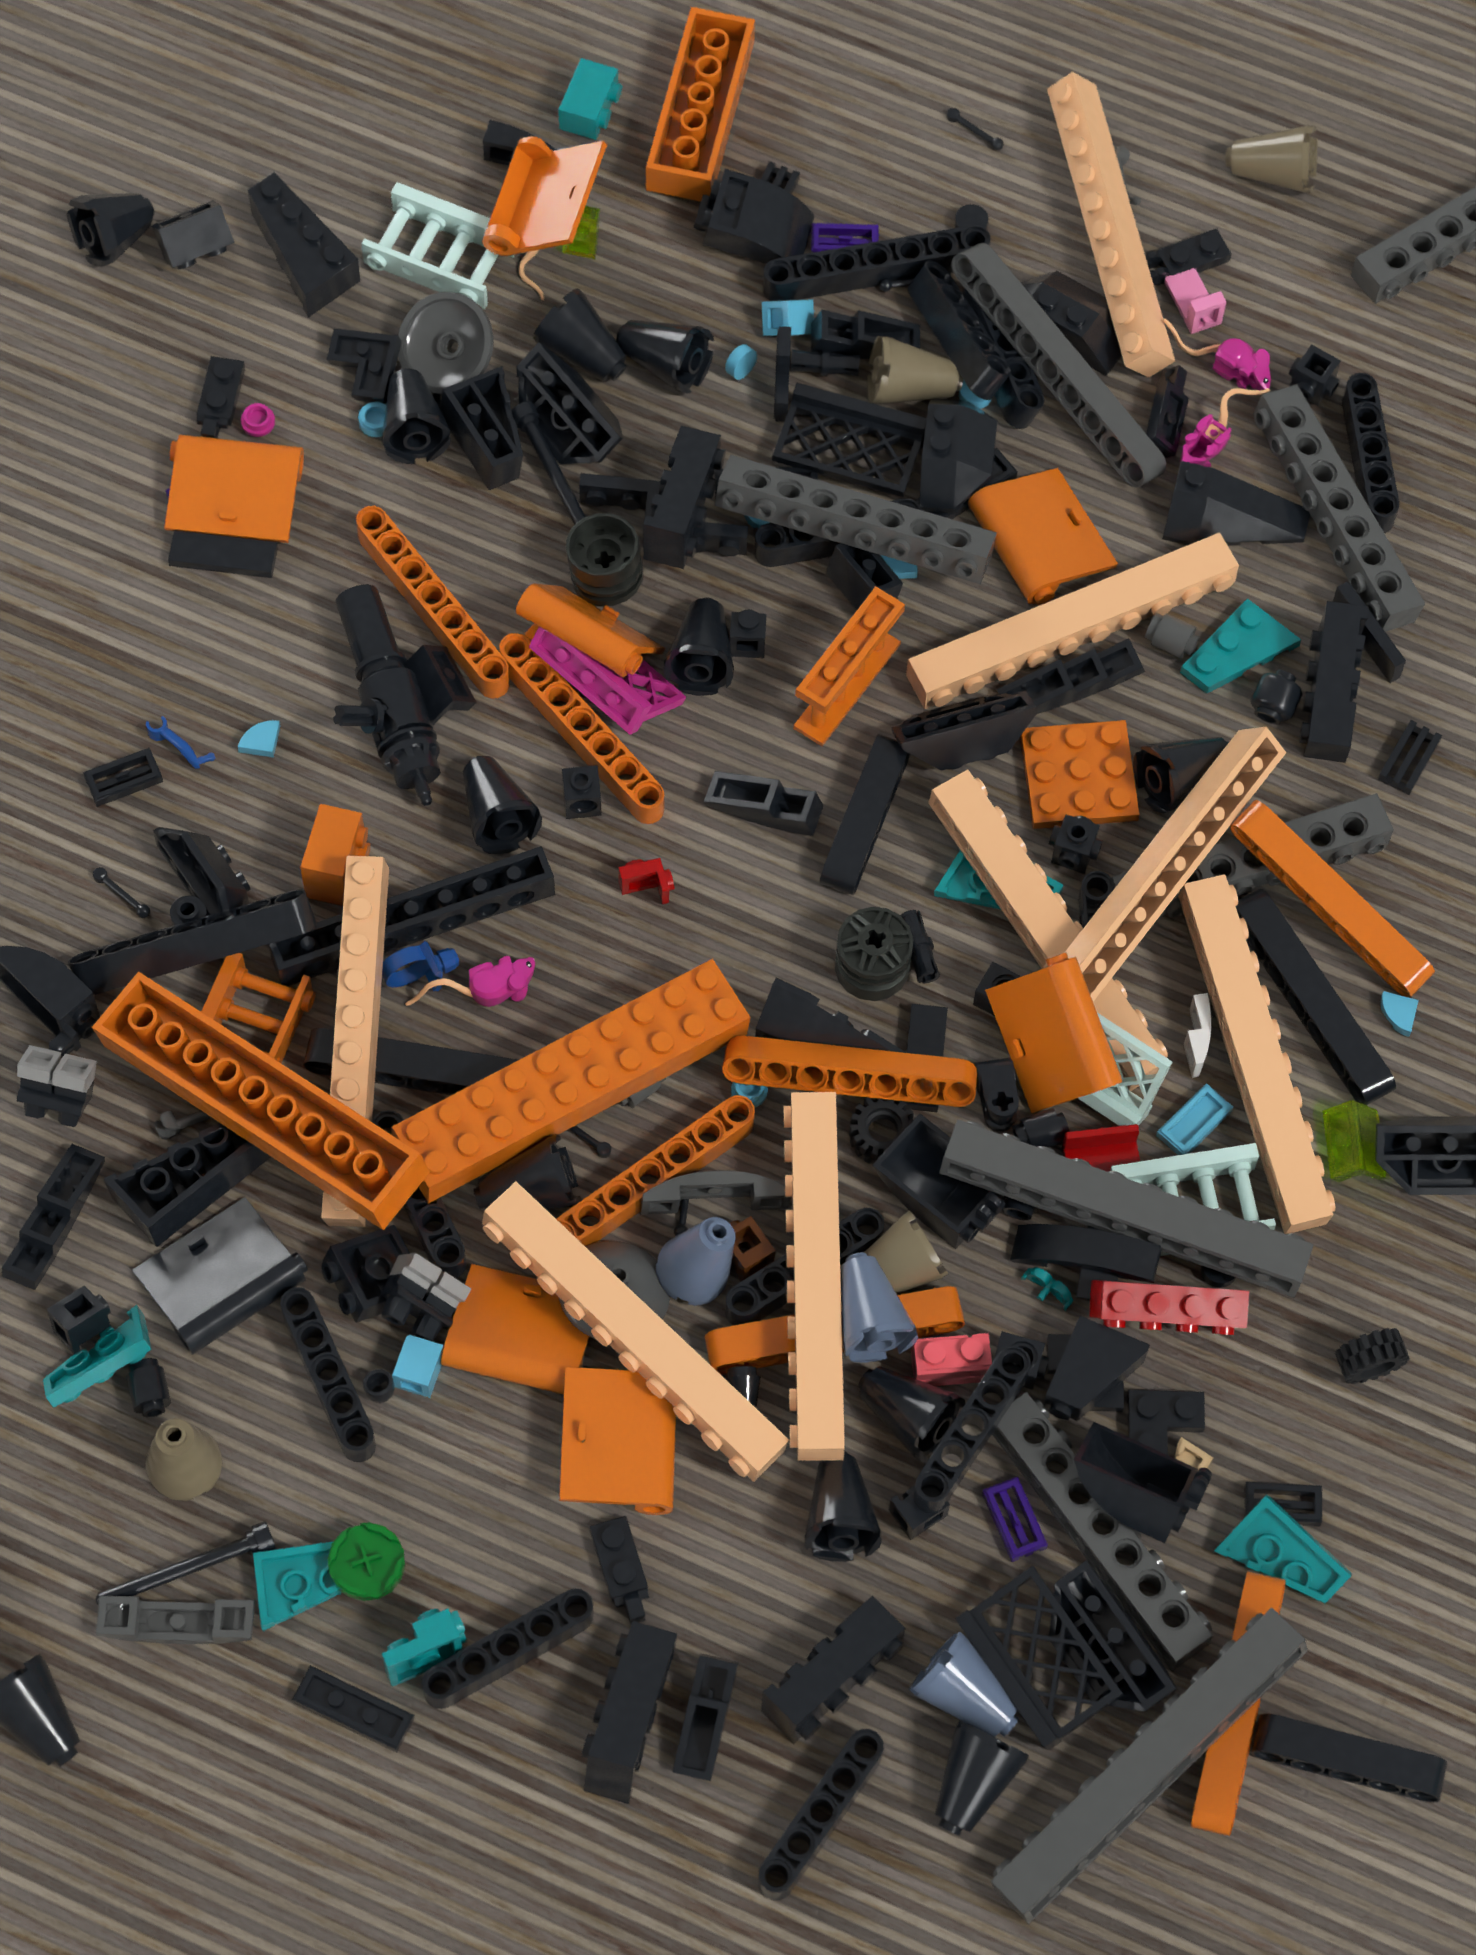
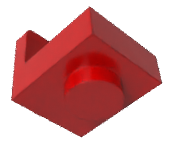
(643, 875)

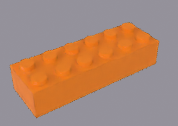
(700, 104)

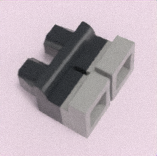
(55, 1084)
(423, 1292)

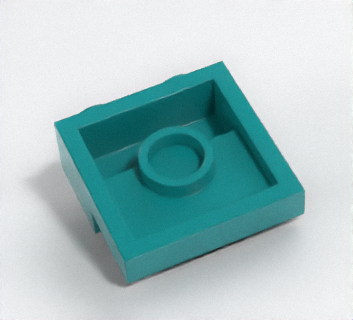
(436, 1638)

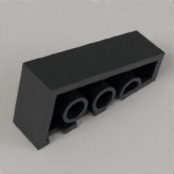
(304, 246)
(681, 497)
(1334, 682)
(833, 1670)
(628, 1711)

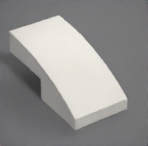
(1198, 1040)

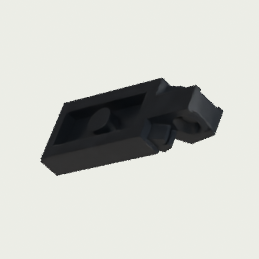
(219, 395)
(1168, 411)
(621, 1566)

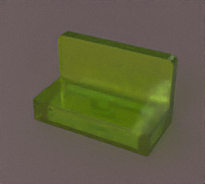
(586, 238)
(1351, 1141)

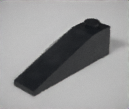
(1216, 502)

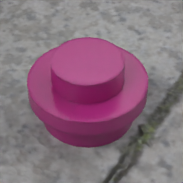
(257, 420)

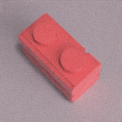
(951, 1359)

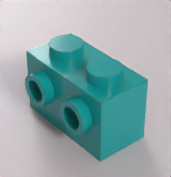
(589, 99)

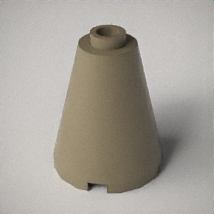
(1277, 158)
(909, 373)
(906, 1255)
(183, 1460)

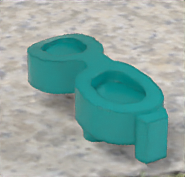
(1045, 1280)

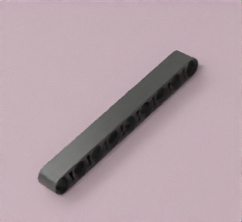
(1059, 365)

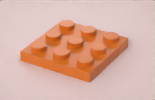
(1079, 773)

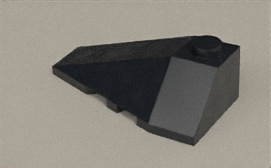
(796, 1017)

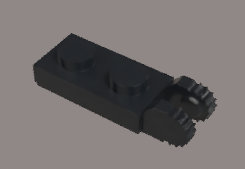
(1197, 252)

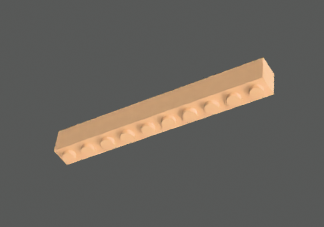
(1110, 225)
(1072, 621)
(1174, 855)
(1025, 896)
(358, 1001)
(1256, 1055)
(816, 1277)
(634, 1332)

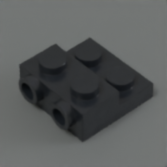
(362, 1269)

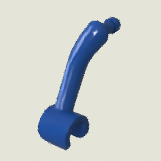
(185, 749)

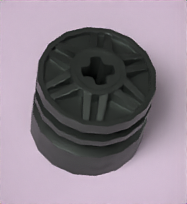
(604, 559)
(862, 967)

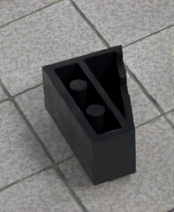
(484, 426)

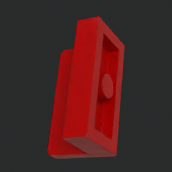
(1103, 1146)

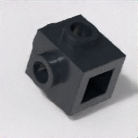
(1315, 374)
(1075, 843)

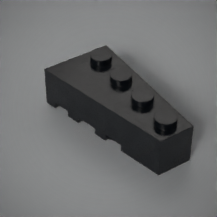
(184, 1181)

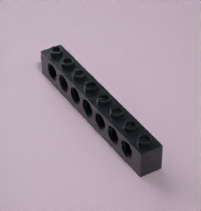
(425, 912)

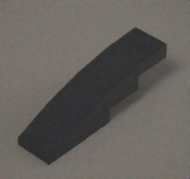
(1078, 678)
(53, 1216)

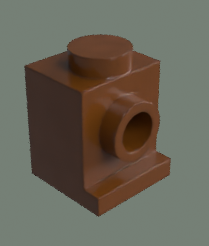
(759, 1252)

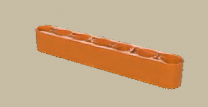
(436, 615)
(584, 742)
(1332, 899)
(834, 1066)
(659, 1164)
(767, 1341)
(1228, 1756)

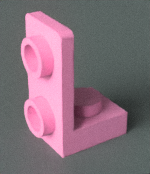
(1193, 301)

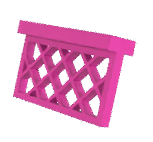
(605, 688)

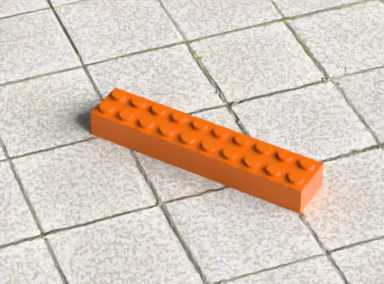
(573, 1078)
(261, 1100)

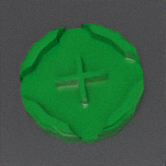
(366, 1561)

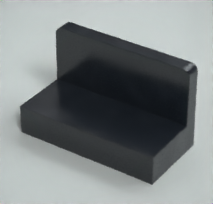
(440, 681)

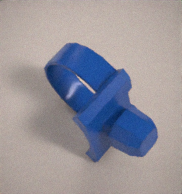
(427, 964)

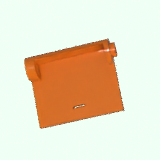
(542, 196)
(233, 487)
(1041, 533)
(586, 627)
(1054, 1034)
(512, 1332)
(626, 1442)

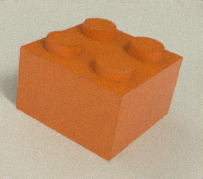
(332, 839)

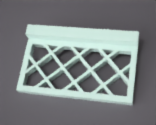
(1118, 1101)

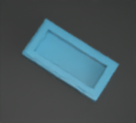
(1194, 1121)

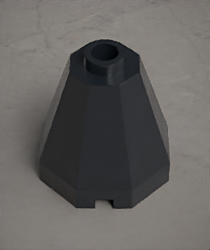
(108, 224)

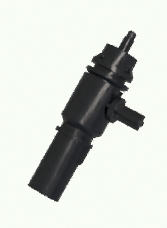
(388, 693)

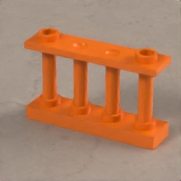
(848, 666)
(235, 975)

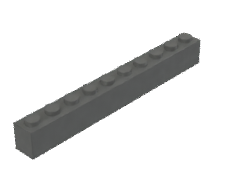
(1126, 1207)
(1148, 1765)

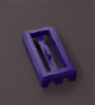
(845, 234)
(1026, 1548)

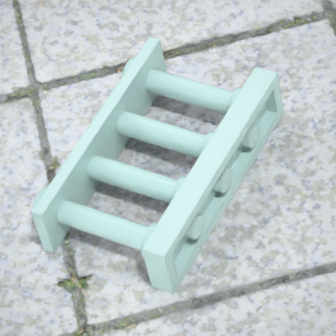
(437, 216)
(1202, 1168)

